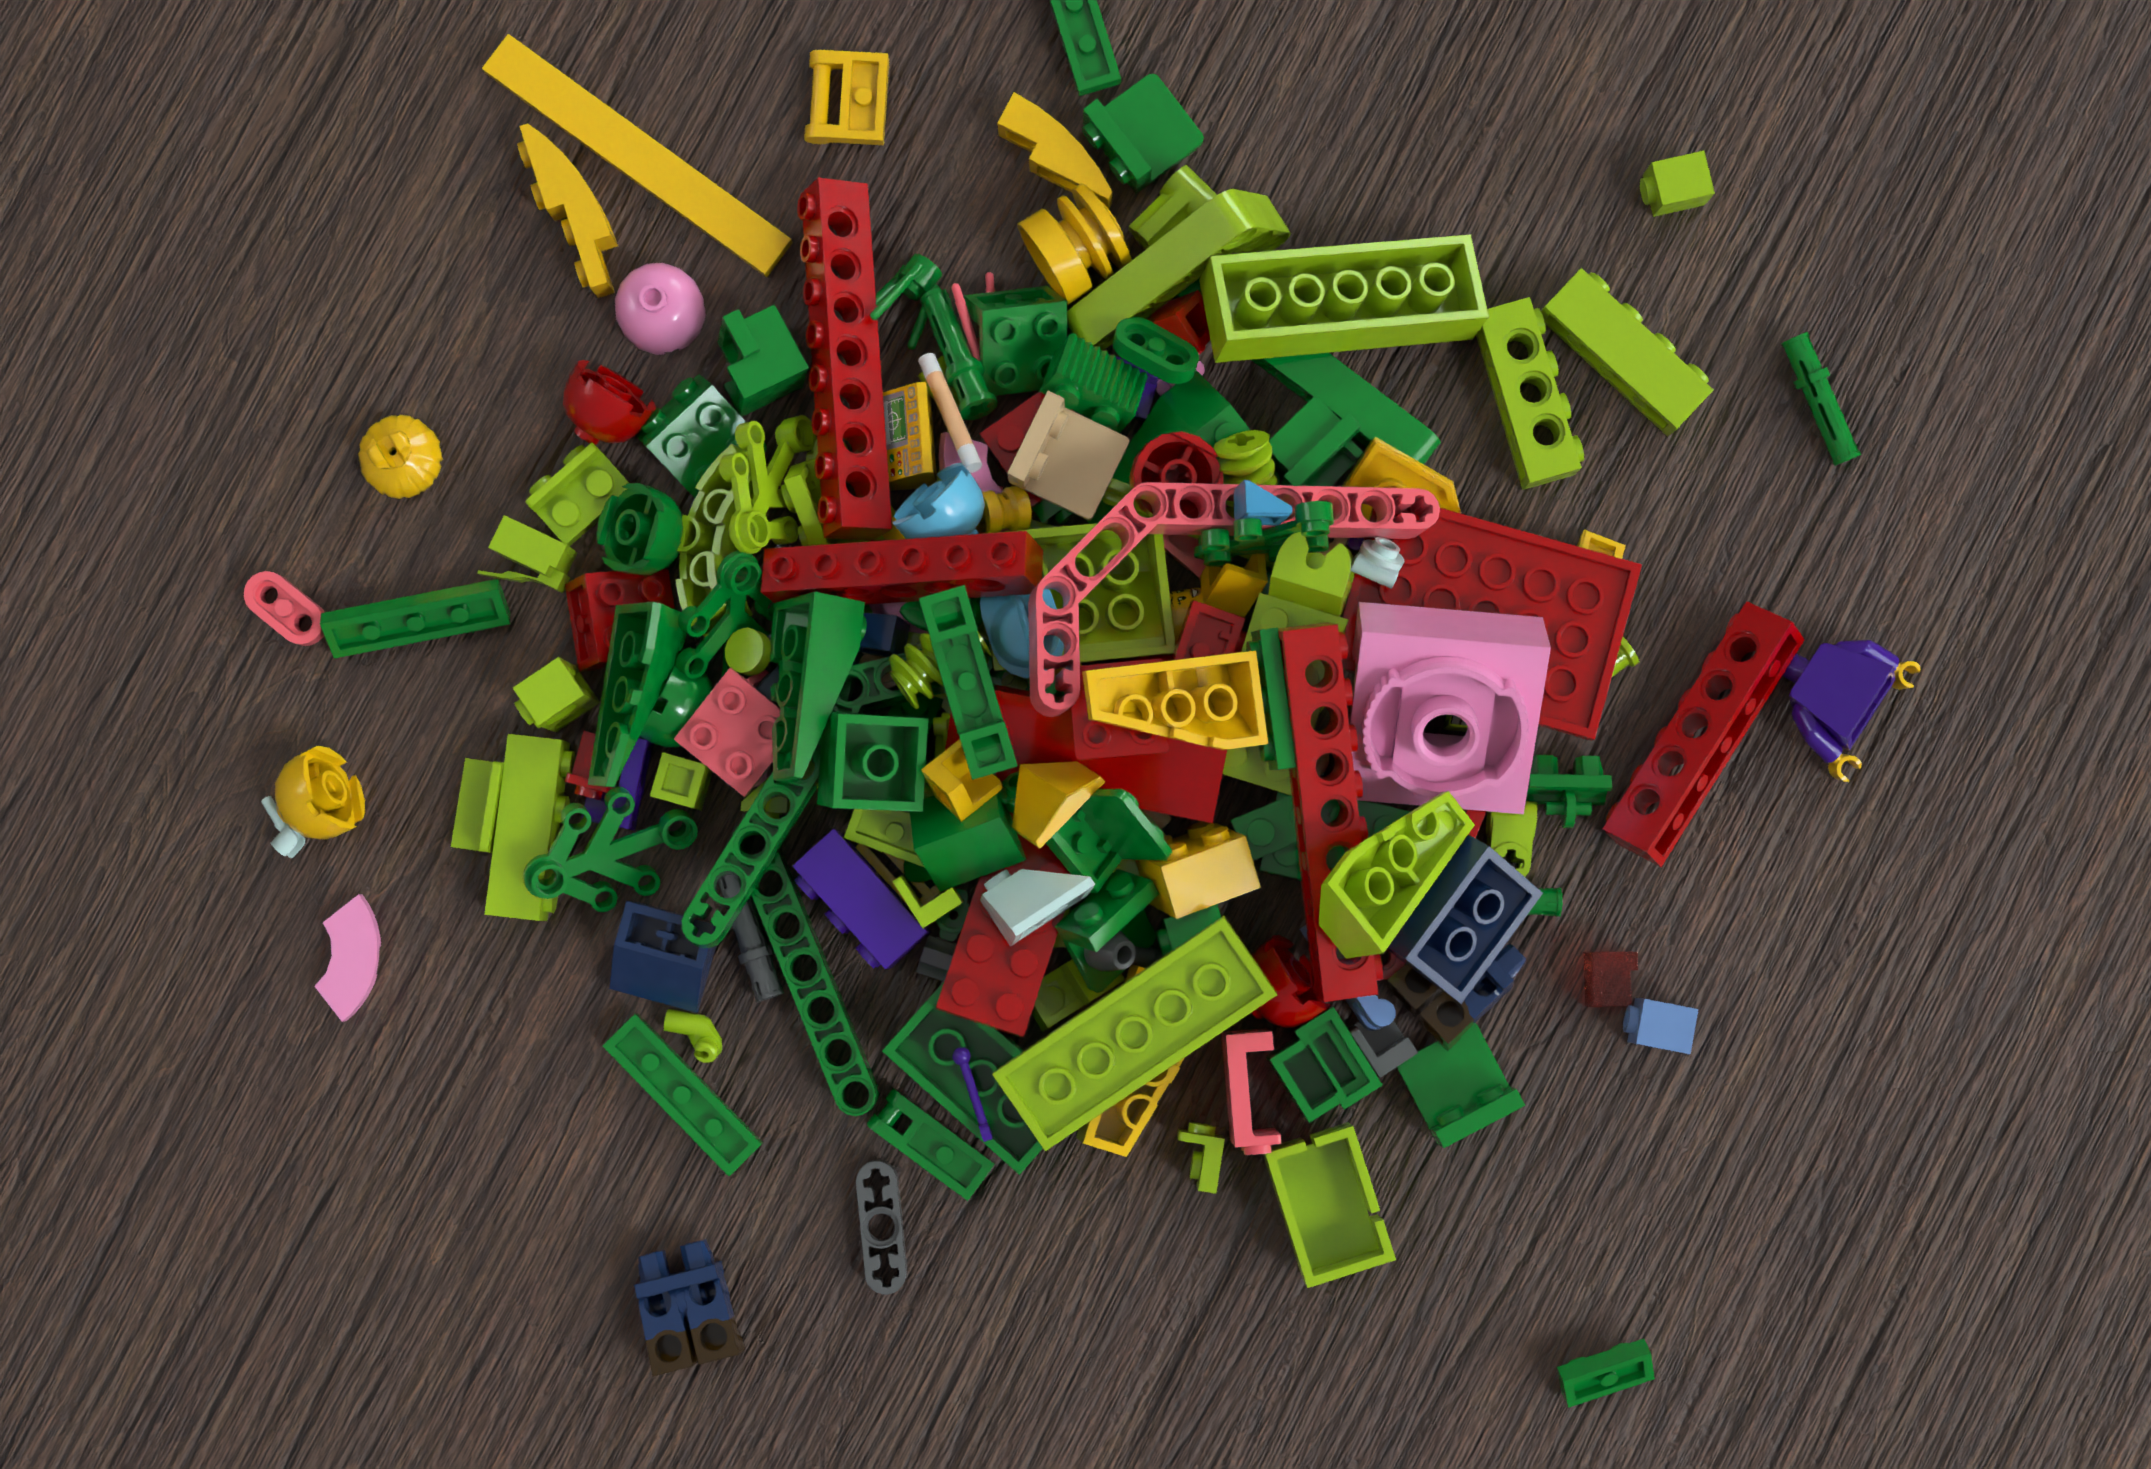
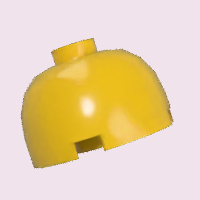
(317, 796)

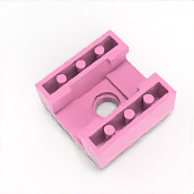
(1456, 664)

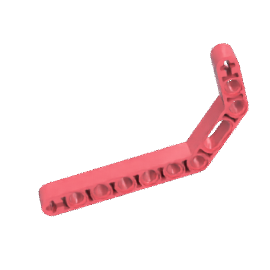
(1169, 519)

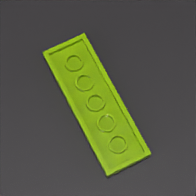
(1134, 1033)

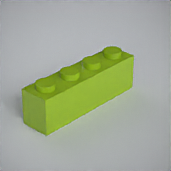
(1626, 352)
(527, 822)

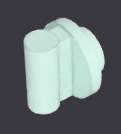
(1378, 561)

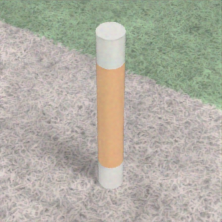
(950, 412)

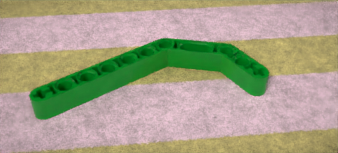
(798, 793)

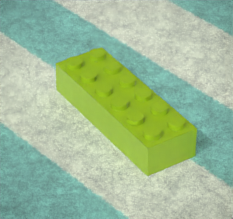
(1342, 298)

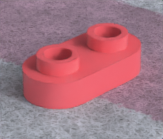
(286, 610)

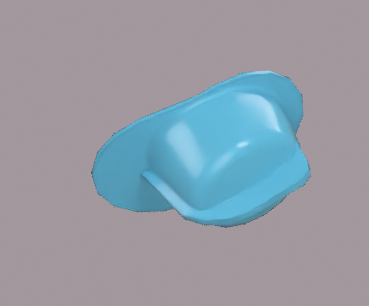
(1008, 631)

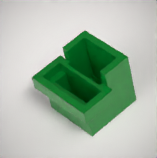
(761, 359)
(1315, 446)
(1323, 1067)

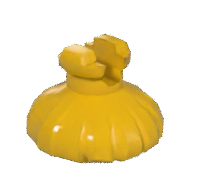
(412, 466)

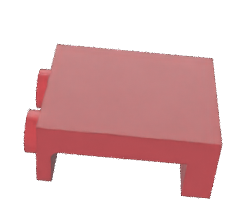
(1234, 1047)

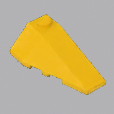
(1191, 700)

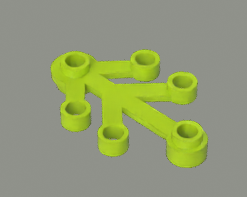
(748, 525)

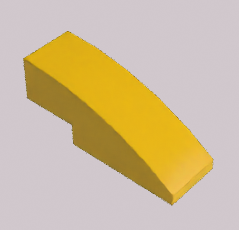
(1053, 149)

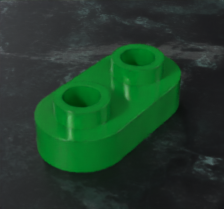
(1155, 350)

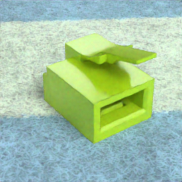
(534, 551)

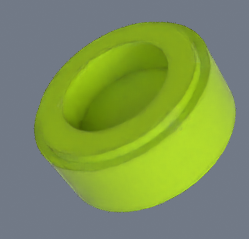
(748, 651)

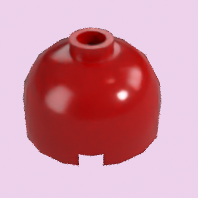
(604, 405)
(1175, 459)
(1291, 980)

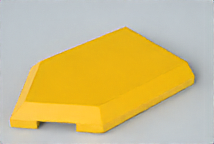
(1390, 468)

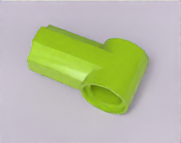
(1177, 200)

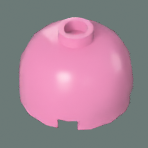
(659, 308)

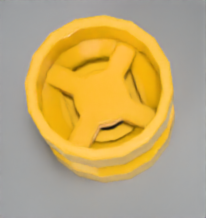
(1005, 510)

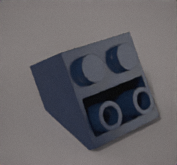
(657, 959)

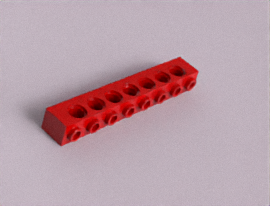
(845, 209)
(1300, 645)

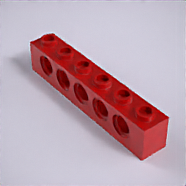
(906, 568)
(1703, 757)

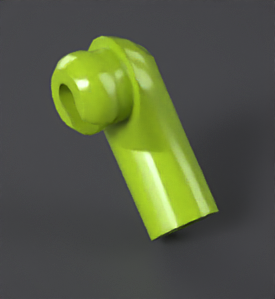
(699, 1031)

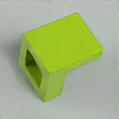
(681, 781)

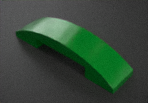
(967, 682)

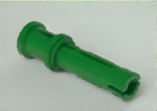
(963, 370)

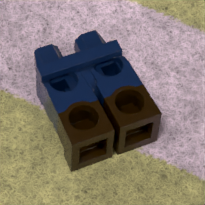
(1445, 1016)
(686, 1312)

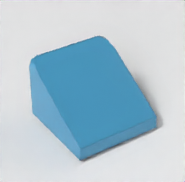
(1257, 503)

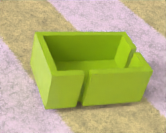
(1325, 1205)

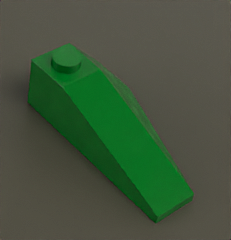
(815, 648)

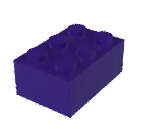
(859, 900)

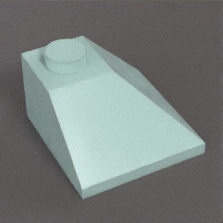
(1031, 899)

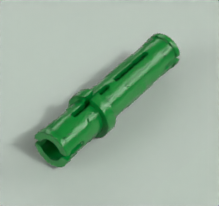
(1820, 398)

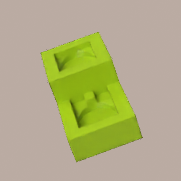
(1062, 994)

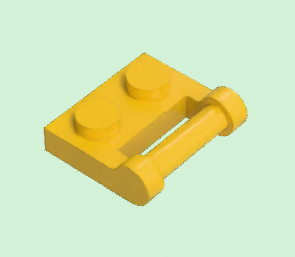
(861, 97)

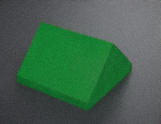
(966, 849)

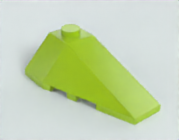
(1388, 876)

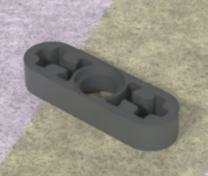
(896, 1259)

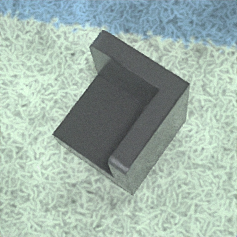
(1384, 1047)

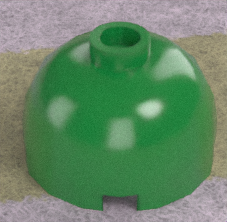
(640, 530)
(675, 707)

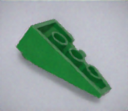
(1185, 407)
(638, 665)

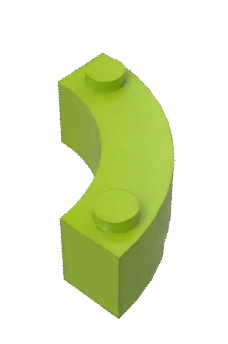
(707, 537)

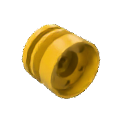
(1072, 245)

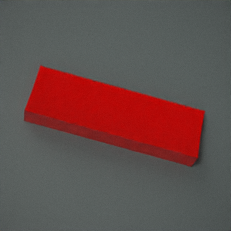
(1172, 783)

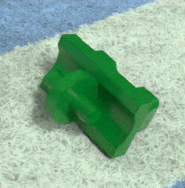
(1567, 793)

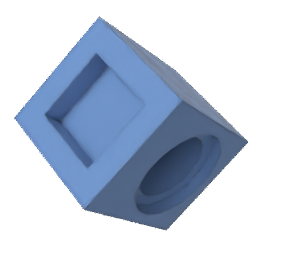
(1660, 1025)

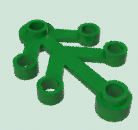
(1311, 520)
(736, 577)
(603, 854)

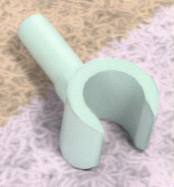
(287, 841)

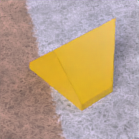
(1050, 796)

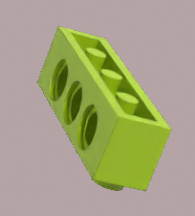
(1534, 462)

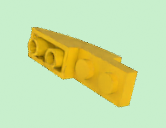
(564, 195)

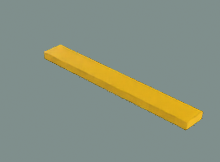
(637, 155)

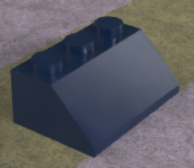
(1465, 919)

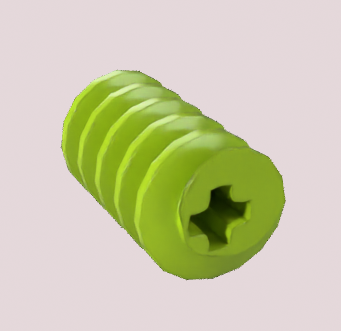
(1246, 458)
(919, 670)

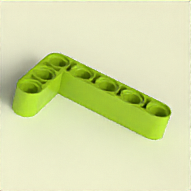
(1223, 225)

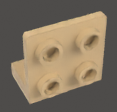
(1067, 458)

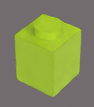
(1677, 184)

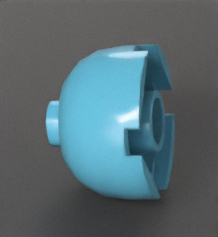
(944, 507)

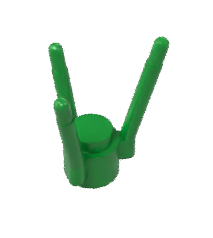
(913, 281)

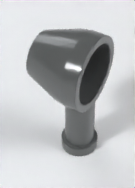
(1120, 954)

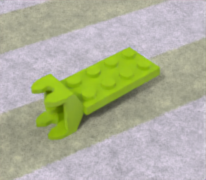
(1301, 592)

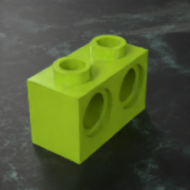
(554, 696)

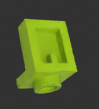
(1204, 1164)

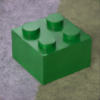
(873, 762)

